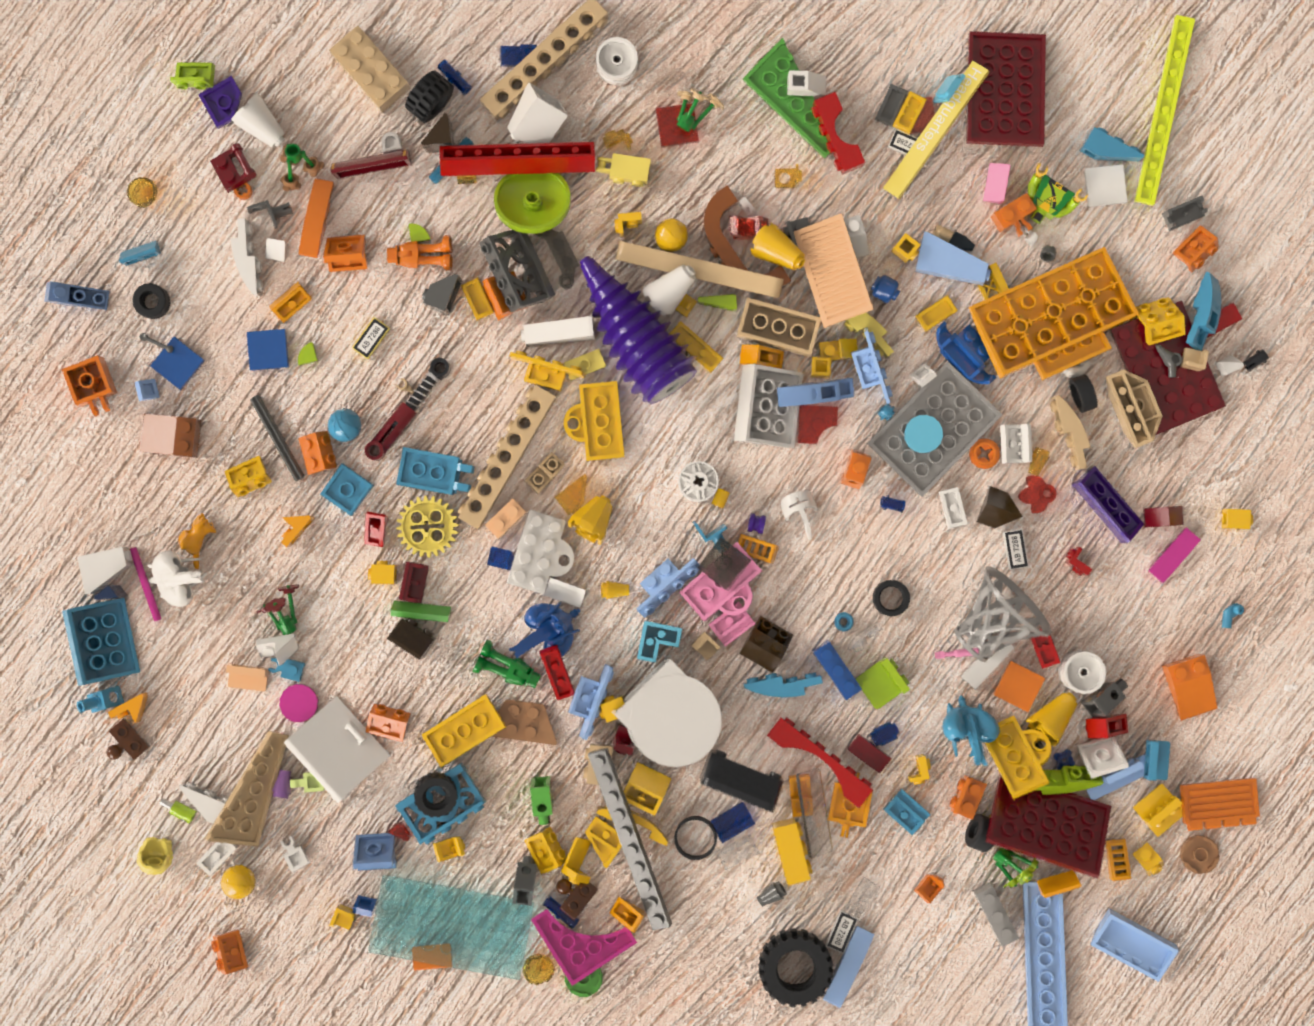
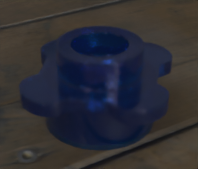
(1060, 756)

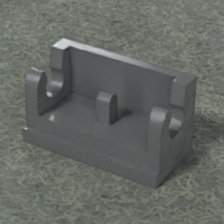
(1184, 213)

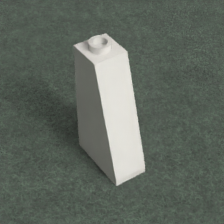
(558, 331)

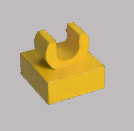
(686, 305)

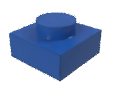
(364, 906)

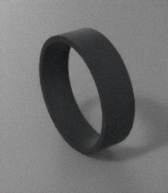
(692, 857)

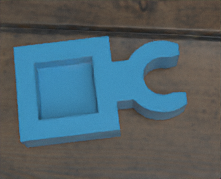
(290, 669)

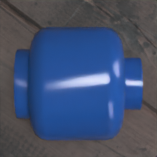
(885, 289)

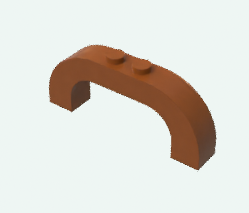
(720, 247)

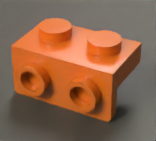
(317, 452)

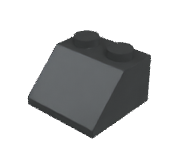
(442, 294)

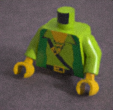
(1051, 197)

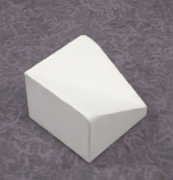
(1228, 365)

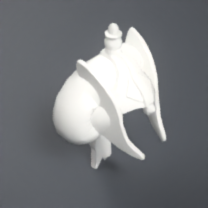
(173, 579)

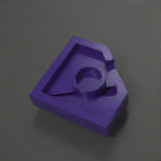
(222, 101)

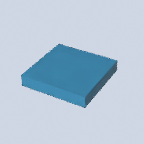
(346, 489)

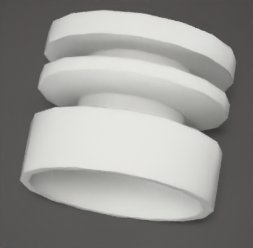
(694, 492)

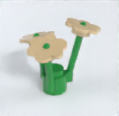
(686, 120)

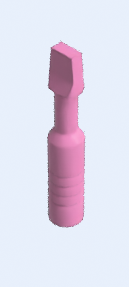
(957, 653)

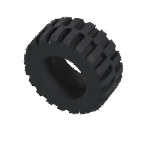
(795, 993)

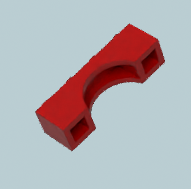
(847, 155)

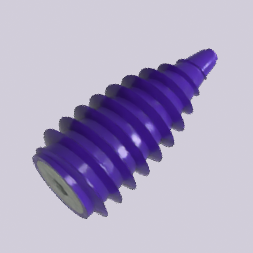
(637, 337)

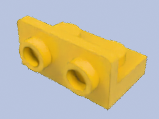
(630, 220)
(247, 476)
(546, 850)

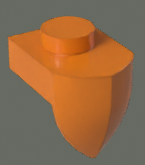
(929, 887)

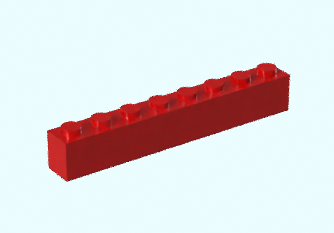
(517, 159)

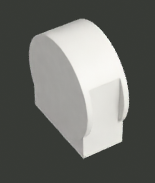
(671, 716)

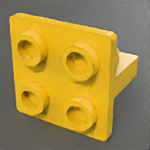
(1159, 809)

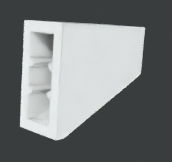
(102, 567)

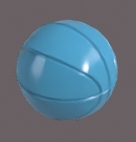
(344, 425)

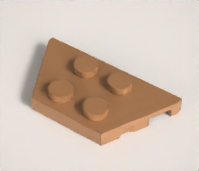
(526, 722)

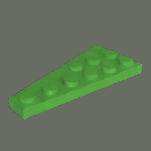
(769, 81)

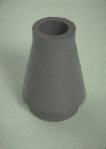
(772, 894)

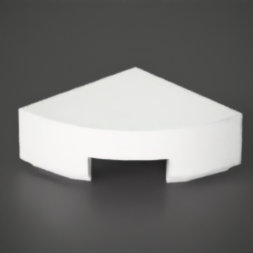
(747, 207)

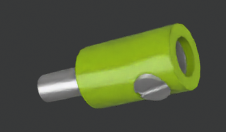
(179, 810)

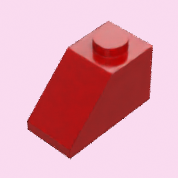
(1107, 726)

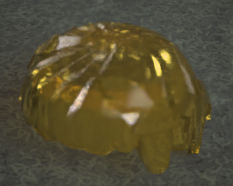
(142, 192)
(538, 969)

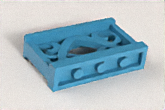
(450, 818)

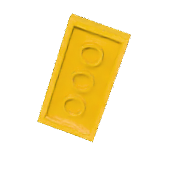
(464, 730)

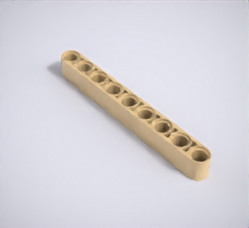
(704, 270)

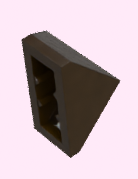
(998, 509)

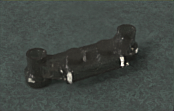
(563, 255)

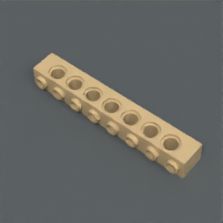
(589, 9)
(546, 401)

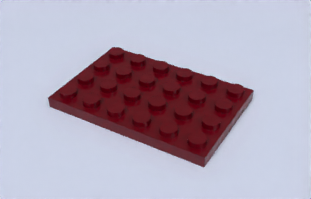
(1012, 96)
(1178, 398)
(1051, 828)

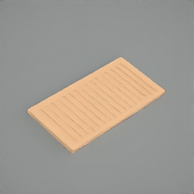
(833, 270)

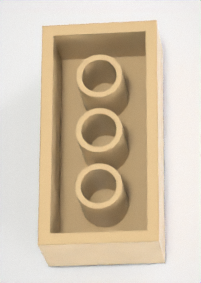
(370, 69)
(778, 327)

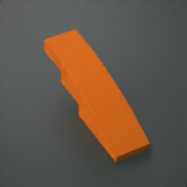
(315, 218)

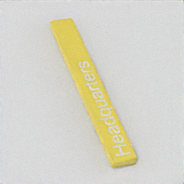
(935, 131)

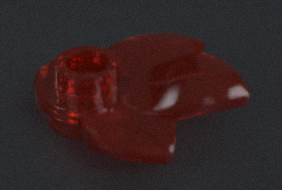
(1034, 494)

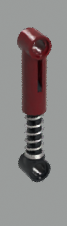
(406, 411)

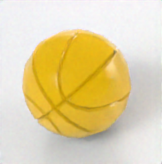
(671, 235)
(238, 882)

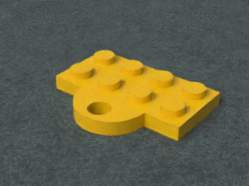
(598, 421)
(1019, 758)

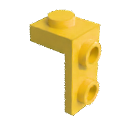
(574, 861)

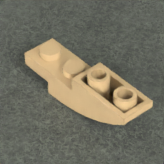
(1069, 423)

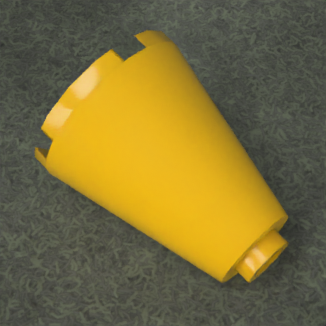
(776, 247)
(1054, 717)

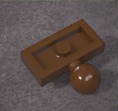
(128, 740)
(577, 897)

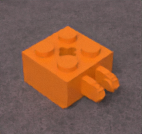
(100, 388)

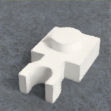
(296, 857)

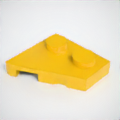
(604, 840)

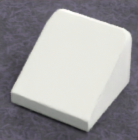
(276, 249)

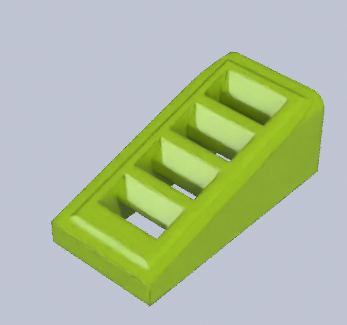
(725, 302)

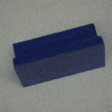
(733, 822)

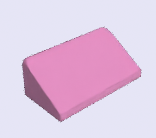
(996, 183)

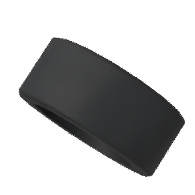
(1083, 393)
(905, 596)

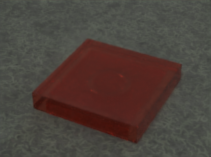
(669, 132)

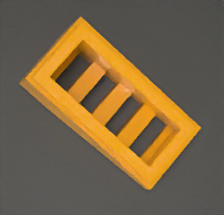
(774, 548)
(1125, 859)

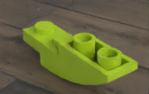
(1069, 780)

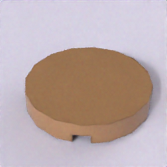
(1199, 854)

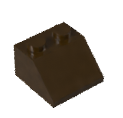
(412, 638)

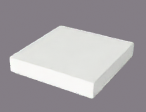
(1105, 185)
(1102, 756)

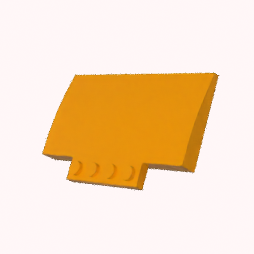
(1062, 311)

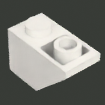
(806, 83)

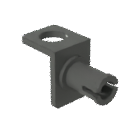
(274, 213)

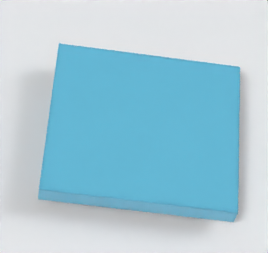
(948, 88)

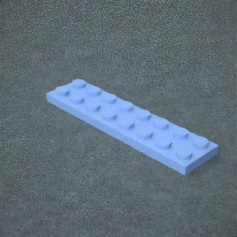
(1044, 957)

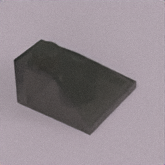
(724, 564)

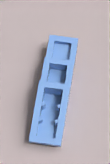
(848, 966)

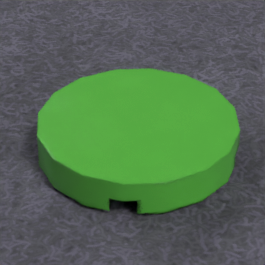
(588, 985)

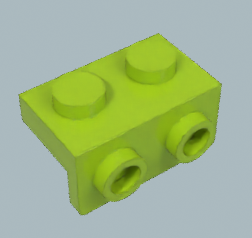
(193, 75)

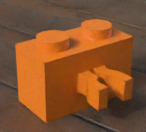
(1014, 213)

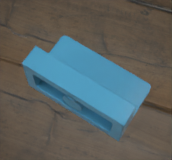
(1156, 760)

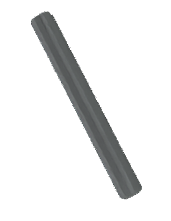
(277, 438)

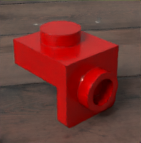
(1077, 566)

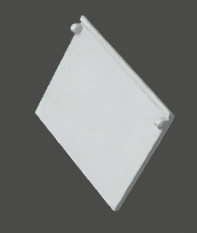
(337, 749)

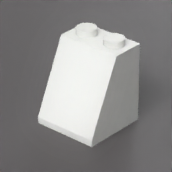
(536, 116)

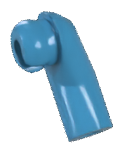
(1231, 612)

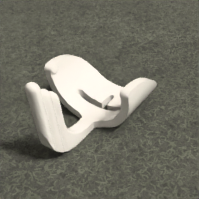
(789, 500)

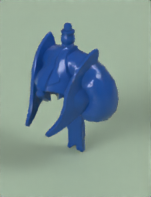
(551, 627)

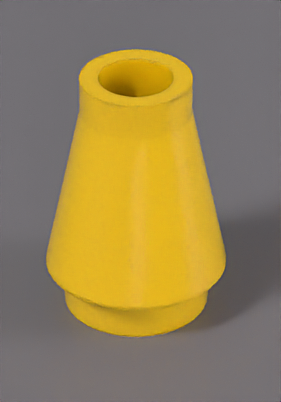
(613, 589)

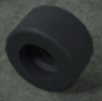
(139, 301)
(977, 832)

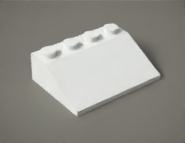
(758, 411)

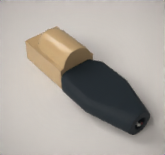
(954, 238)

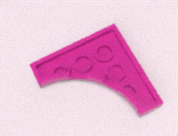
(577, 952)

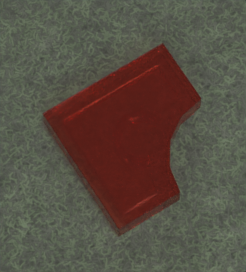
(814, 421)

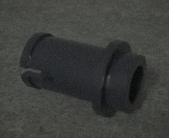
(1255, 360)

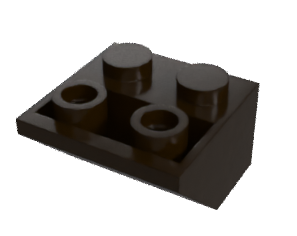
(766, 644)

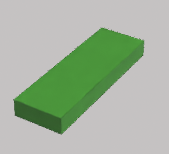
(420, 611)

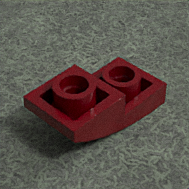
(869, 753)

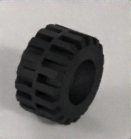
(429, 96)

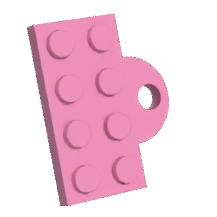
(708, 597)

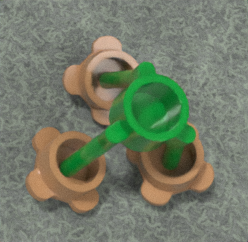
(292, 155)

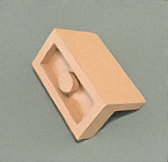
(247, 677)

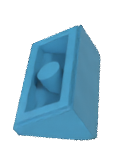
(139, 253)

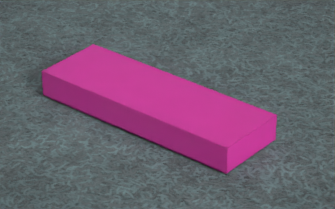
(1174, 555)

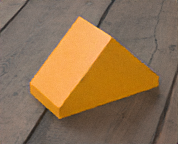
(627, 914)

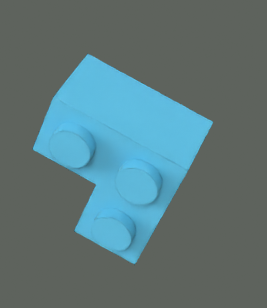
(655, 634)

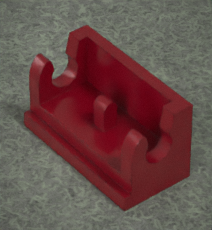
(413, 582)

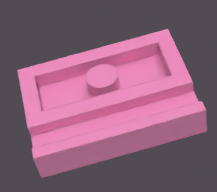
(731, 627)

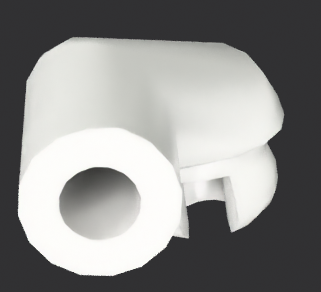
(1077, 370)

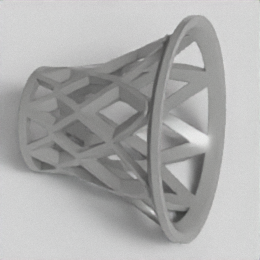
(985, 631)

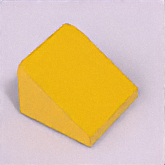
(821, 367)

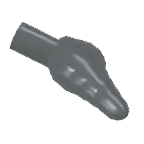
(1170, 359)

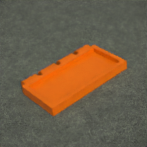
(1220, 801)

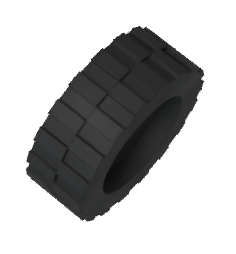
(444, 806)

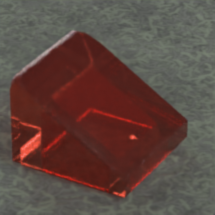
(400, 831)

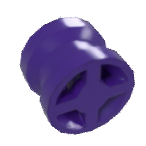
(756, 523)

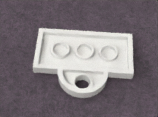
(539, 553)

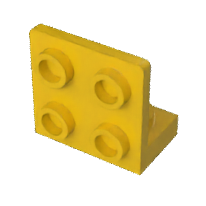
(1161, 320)

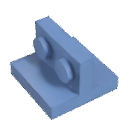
(374, 852)

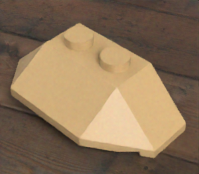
(1134, 406)

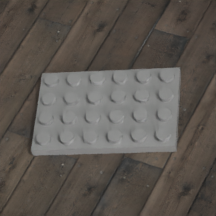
(962, 415)

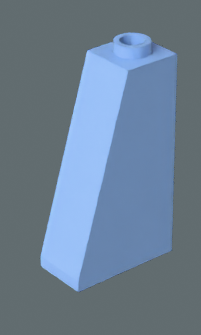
(950, 262)

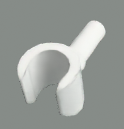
(1031, 238)

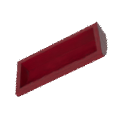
(371, 164)

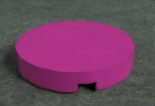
(298, 703)

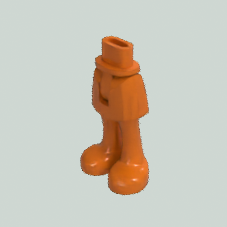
(410, 254)

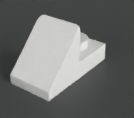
(278, 646)

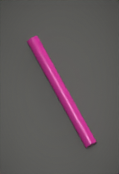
(145, 584)

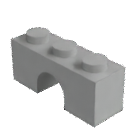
(996, 914)

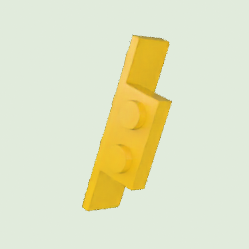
(545, 373)

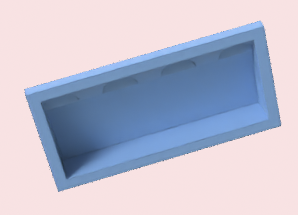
(1134, 945)

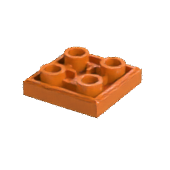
(1018, 686)

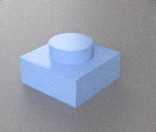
(146, 389)

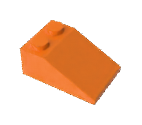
(1191, 686)

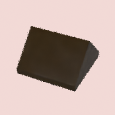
(439, 135)

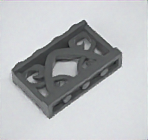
(506, 282)

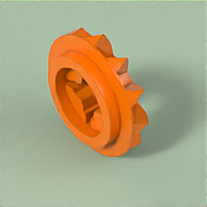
(993, 455)

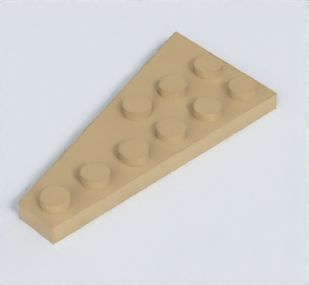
(247, 807)

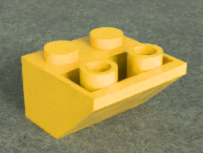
(646, 788)

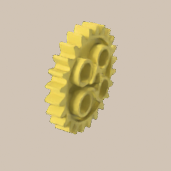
(428, 543)

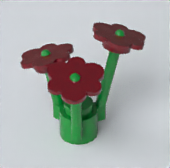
(285, 623)

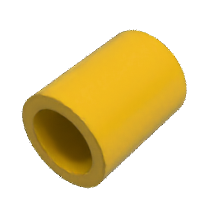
(720, 498)

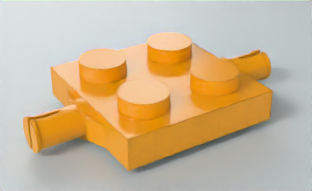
(845, 812)

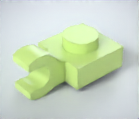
(308, 781)

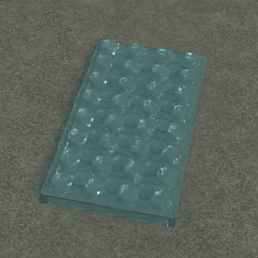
(450, 927)

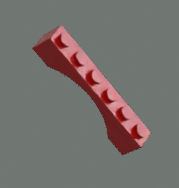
(788, 737)

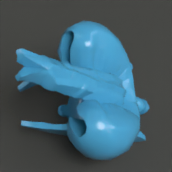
(973, 723)

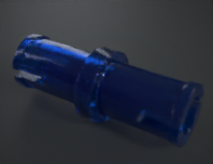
(454, 77)
(552, 905)

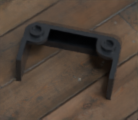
(741, 781)

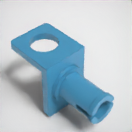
(714, 535)
(100, 700)

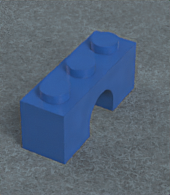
(837, 670)

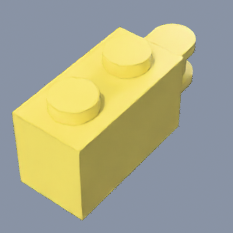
(626, 169)

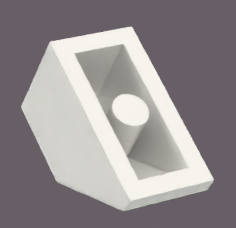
(857, 235)

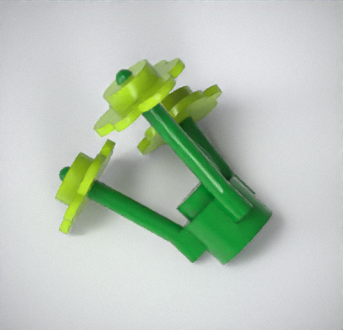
(1003, 857)

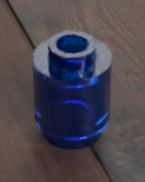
(884, 734)

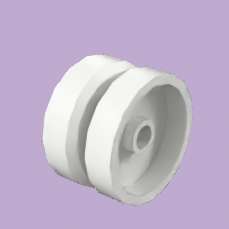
(617, 49)
(1093, 675)

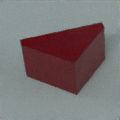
(1163, 516)

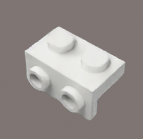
(1016, 443)

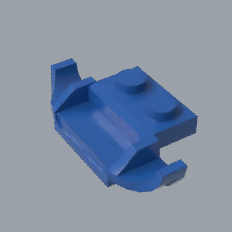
(965, 353)

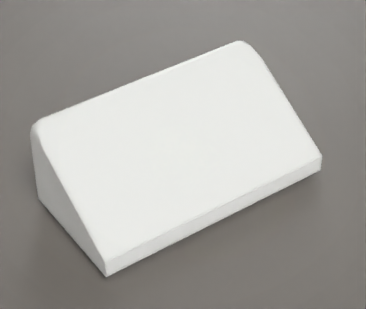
(565, 592)

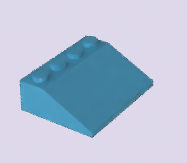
(101, 641)

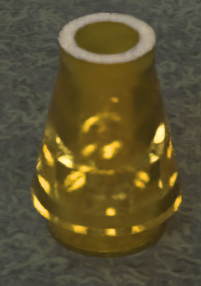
(1039, 459)

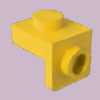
(923, 766)
(449, 848)
(1149, 859)

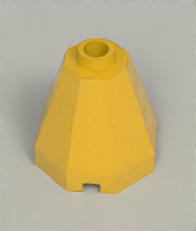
(592, 519)

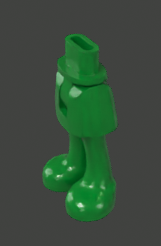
(517, 673)

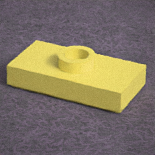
(588, 362)

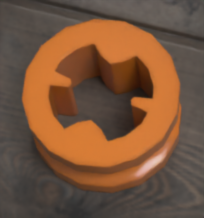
(244, 196)

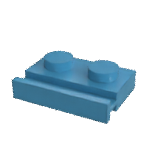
(906, 811)

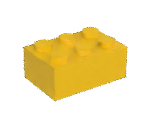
(792, 851)

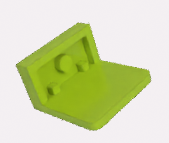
(882, 682)

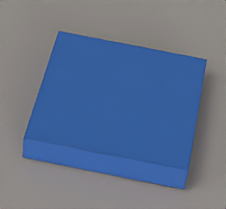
(267, 349)
(179, 365)

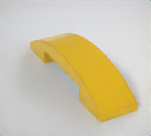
(655, 834)

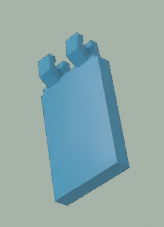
(432, 471)

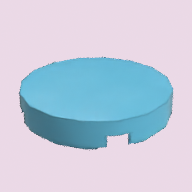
(923, 434)

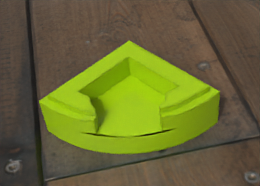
(418, 233)
(307, 354)

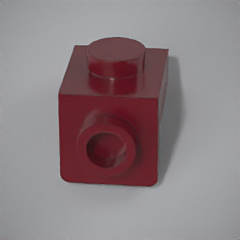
(622, 742)

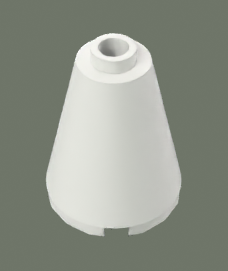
(259, 122)
(670, 289)

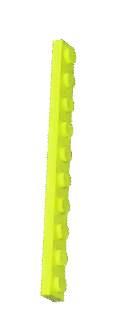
(1164, 110)

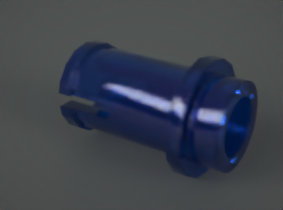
(891, 503)

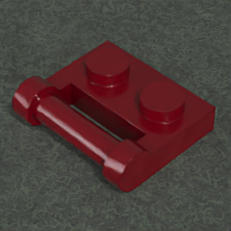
(227, 170)

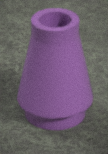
(282, 785)

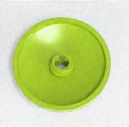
(532, 201)

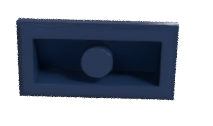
(110, 592)

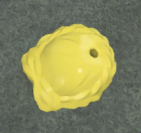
(155, 855)

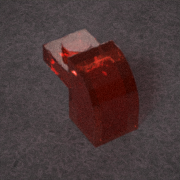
(746, 228)

